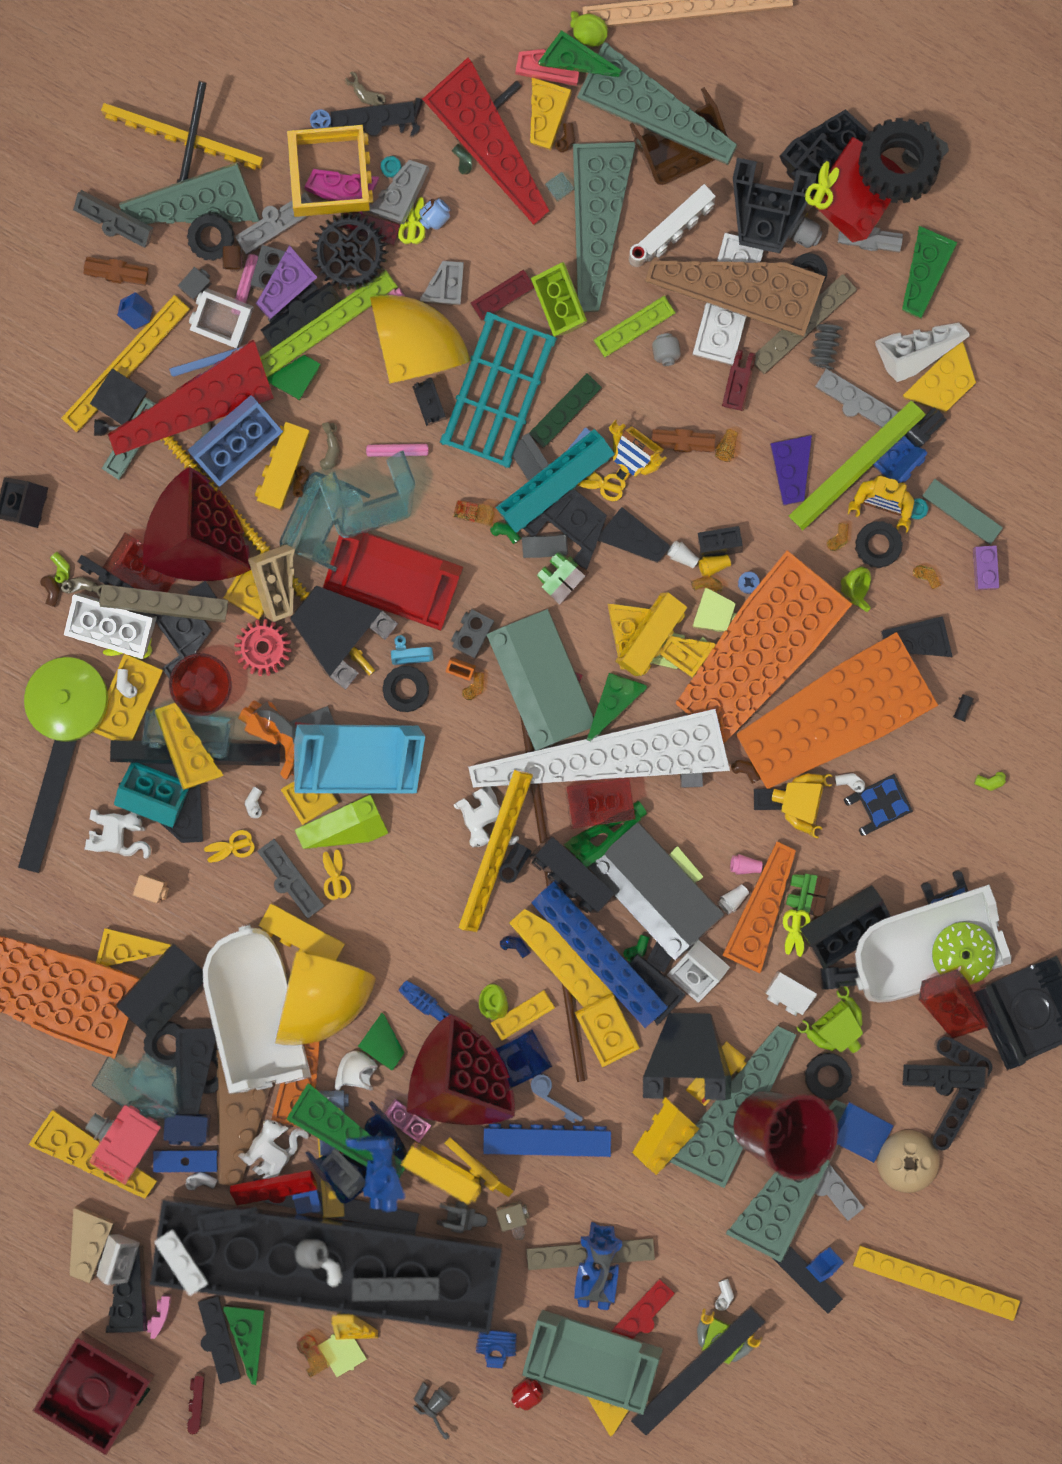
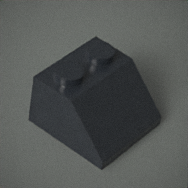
(22, 502)

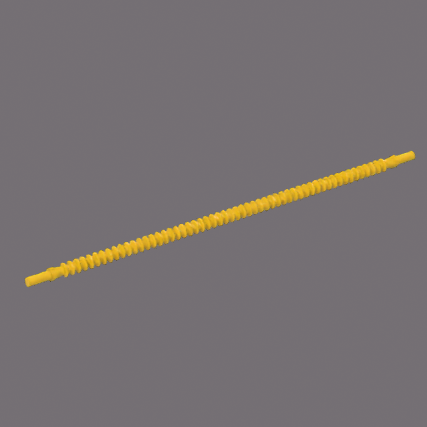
(257, 541)

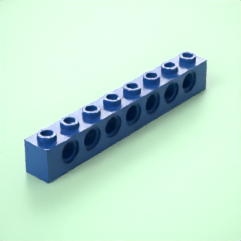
(599, 954)

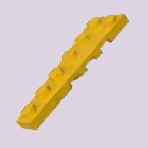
(75, 1146)

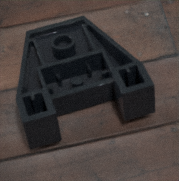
(767, 213)
(334, 625)
(688, 1050)

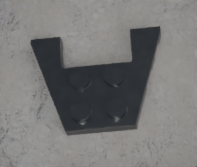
(576, 518)
(184, 634)

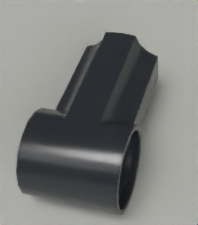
(925, 428)
(515, 861)
(837, 977)

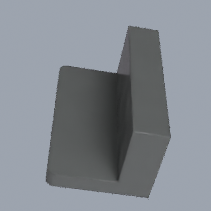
(529, 457)

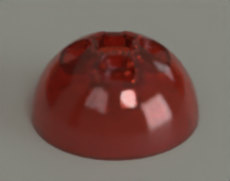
(211, 680)

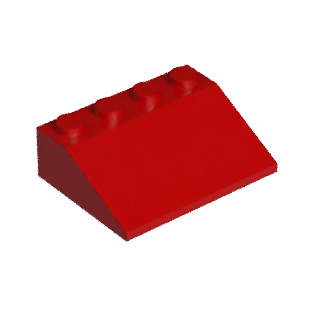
(853, 205)

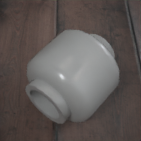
(807, 233)
(666, 349)
(311, 1253)

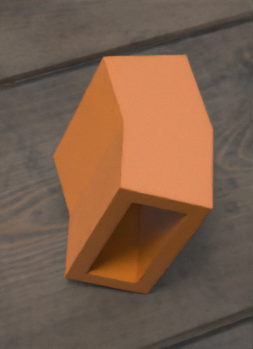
(462, 664)

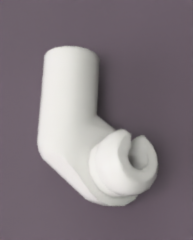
(123, 685)
(251, 803)
(199, 1179)
(334, 1272)

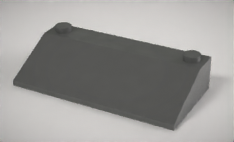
(657, 891)

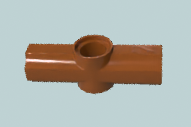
(116, 271)
(684, 440)

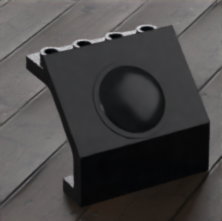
(1024, 1011)

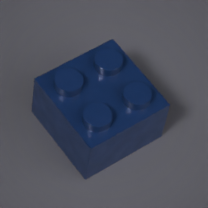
(187, 1128)

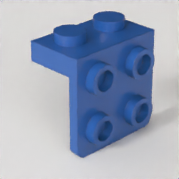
(900, 460)

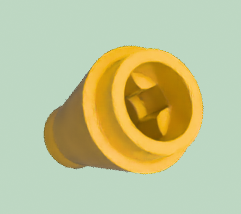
(712, 564)

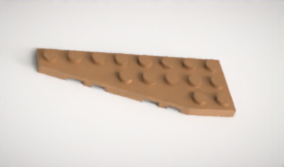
(761, 291)

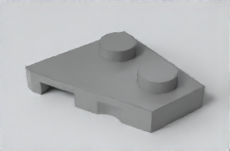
(445, 285)

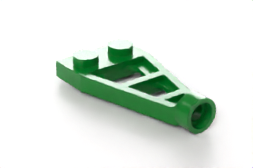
(586, 852)

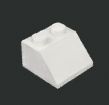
(698, 971)
(789, 993)
(117, 1259)

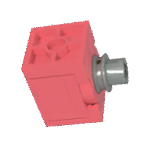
(122, 1141)

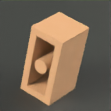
(151, 889)

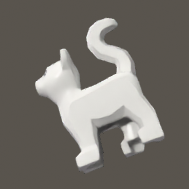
(478, 818)
(113, 834)
(273, 1155)

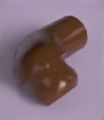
(567, 140)
(300, 481)
(52, 588)
(746, 768)

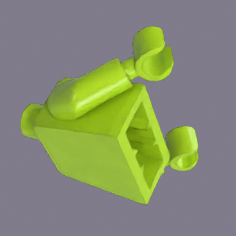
(838, 1027)

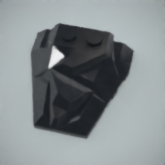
(822, 144)

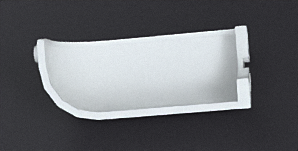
(898, 950)
(245, 1000)

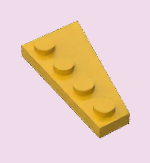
(185, 748)

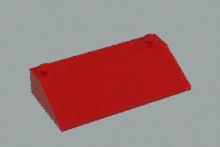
(394, 578)

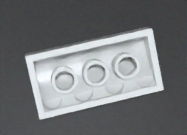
(108, 627)

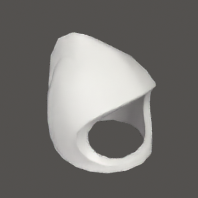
(355, 1070)

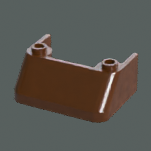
(672, 160)

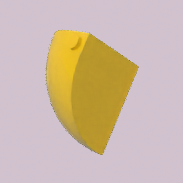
(416, 338)
(321, 999)

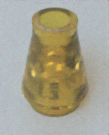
(726, 448)

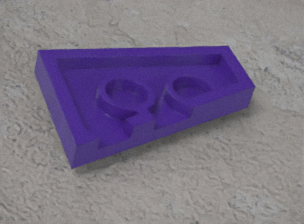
(791, 467)

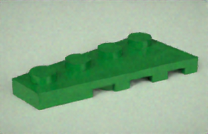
(928, 265)

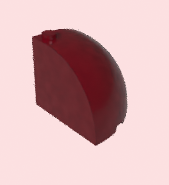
(195, 532)
(459, 1078)

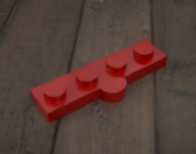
(273, 1188)
(641, 1314)

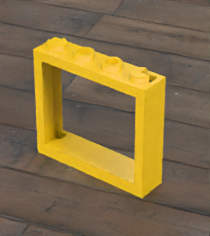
(327, 135)
(442, 1172)

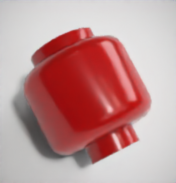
(527, 1394)

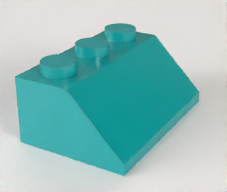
(151, 794)

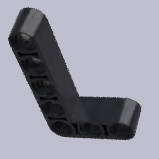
(970, 1096)

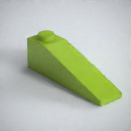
(348, 825)

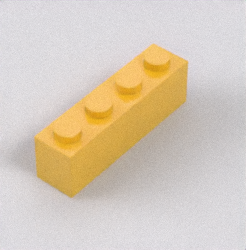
(283, 466)
(651, 634)
(300, 934)

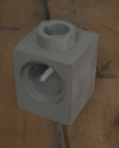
(195, 282)

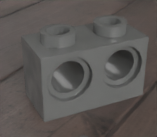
(263, 268)
(478, 636)

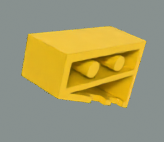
(665, 1137)

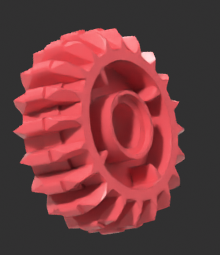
(254, 638)

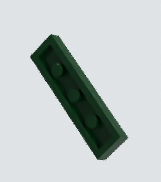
(565, 410)

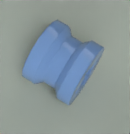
(320, 117)
(746, 585)

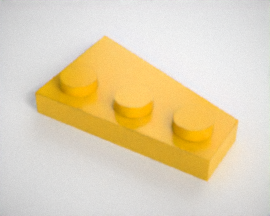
(548, 109)
(624, 623)
(351, 1327)

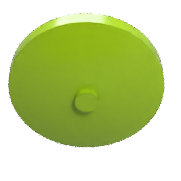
(66, 699)

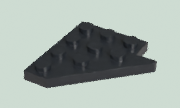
(189, 823)

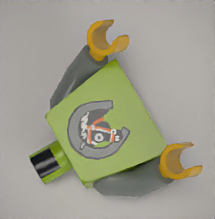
(711, 1327)

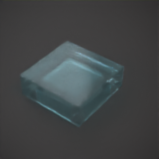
(559, 186)

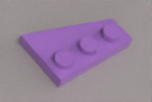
(285, 283)

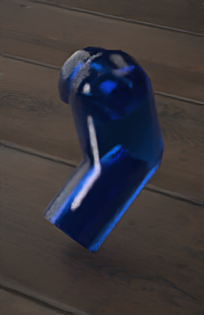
(517, 943)

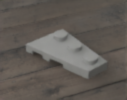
(401, 194)

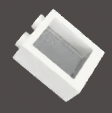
(221, 317)

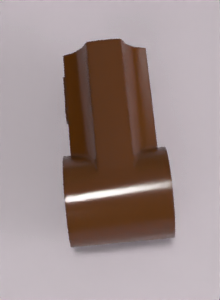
(232, 258)

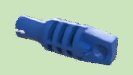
(422, 1000)

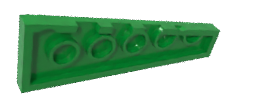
(331, 1125)

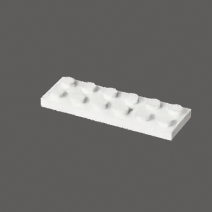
(721, 328)

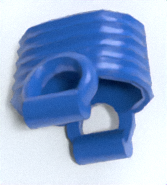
(501, 1341)

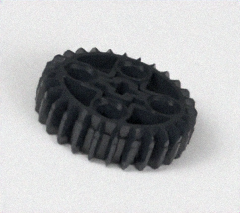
(372, 235)

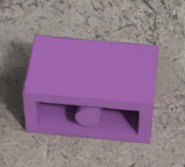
(985, 568)

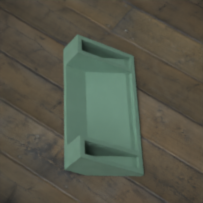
(541, 679)
(592, 1361)

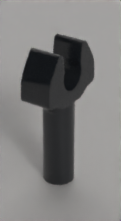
(417, 104)

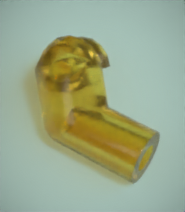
(927, 573)

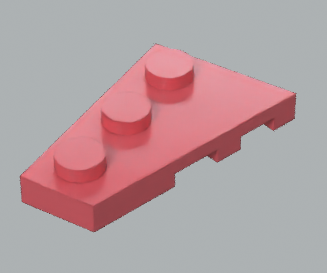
(528, 66)

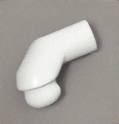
(851, 780)
(725, 1297)

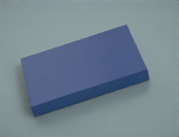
(862, 1132)

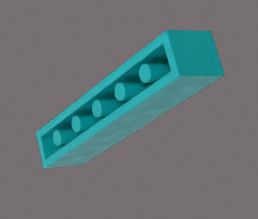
(555, 480)

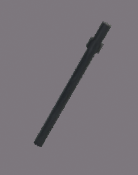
(192, 131)

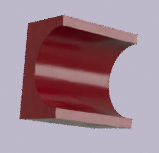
(93, 1392)

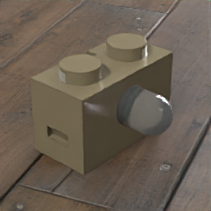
(513, 1217)

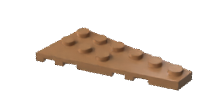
(237, 1126)

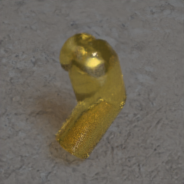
(840, 539)
(707, 582)
(476, 688)

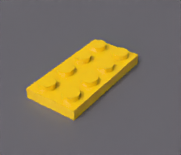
(124, 713)

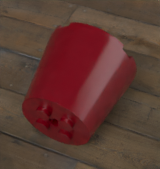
(787, 1132)

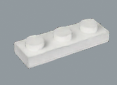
(181, 1262)

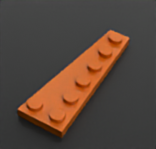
(754, 929)
(289, 1093)

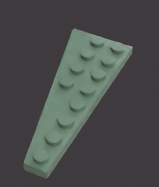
(652, 107)
(599, 192)
(714, 1146)
(779, 1209)

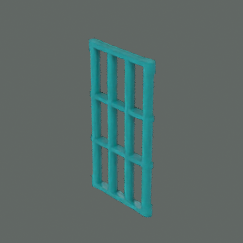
(514, 375)

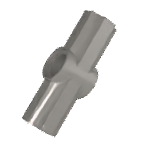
(876, 241)

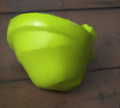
(588, 29)
(856, 585)
(493, 1002)

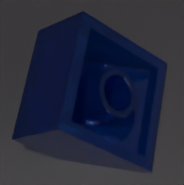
(523, 1058)

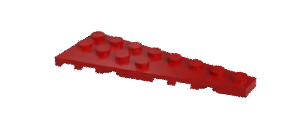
(474, 120)
(198, 400)

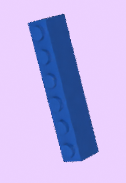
(547, 1141)

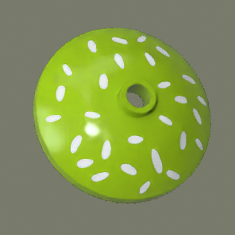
(959, 938)

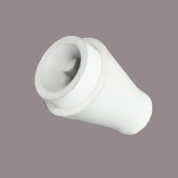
(681, 553)
(732, 900)

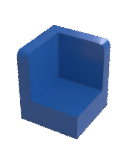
(135, 310)
(307, 1202)
(824, 1264)

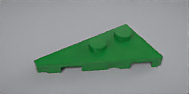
(572, 55)
(615, 698)
(247, 1329)

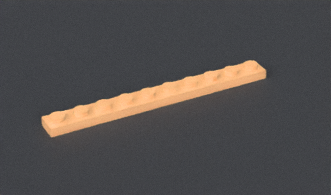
(664, 10)

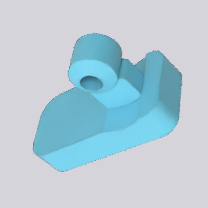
(409, 656)

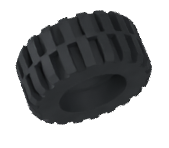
(901, 135)

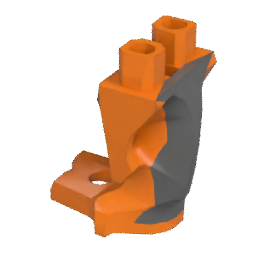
(271, 726)

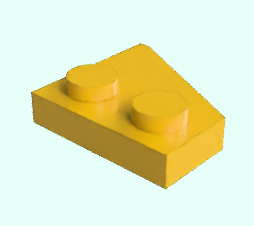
(686, 653)

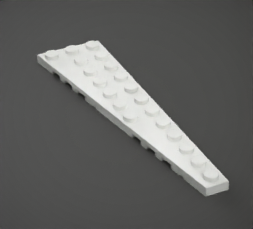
(655, 749)

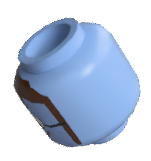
(434, 214)

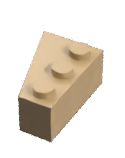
(273, 581)
(88, 1242)

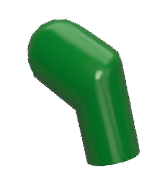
(504, 529)
(640, 948)

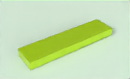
(634, 326)

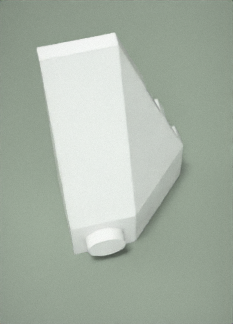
(912, 353)

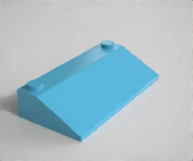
(357, 758)

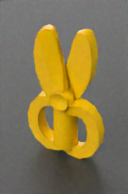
(597, 482)
(226, 848)
(334, 870)

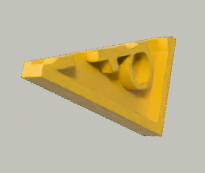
(122, 947)
(478, 1169)

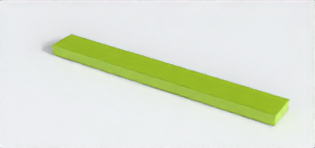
(325, 324)
(856, 465)

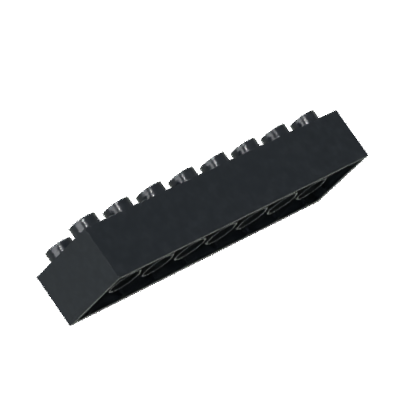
(263, 1265)

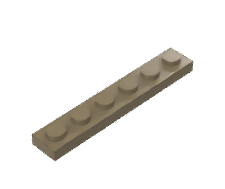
(785, 341)
(163, 603)
(574, 1254)

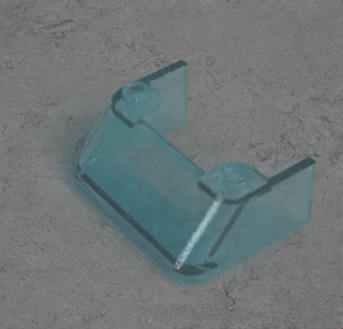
(355, 517)
(312, 522)
(212, 730)
(146, 1087)

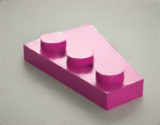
(337, 186)

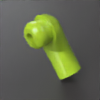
(63, 568)
(992, 783)

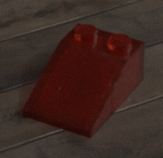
(127, 565)
(599, 803)
(952, 1003)

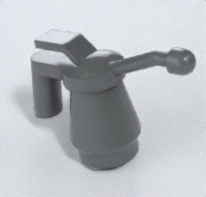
(438, 1401)

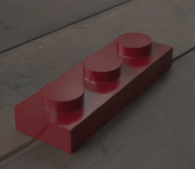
(502, 294)

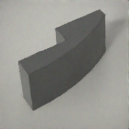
(544, 546)

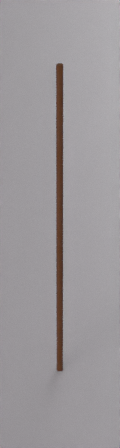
(567, 995)

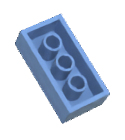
(235, 440)

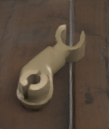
(365, 96)
(333, 447)
(80, 583)

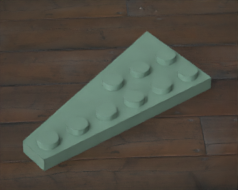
(214, 192)

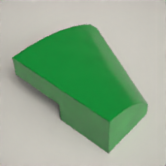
(295, 376)
(382, 1043)

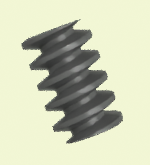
(824, 345)

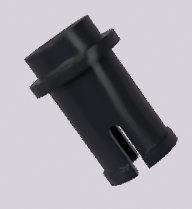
(963, 707)

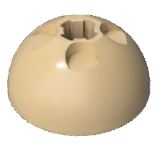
(899, 1153)

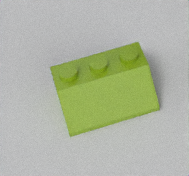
(559, 300)

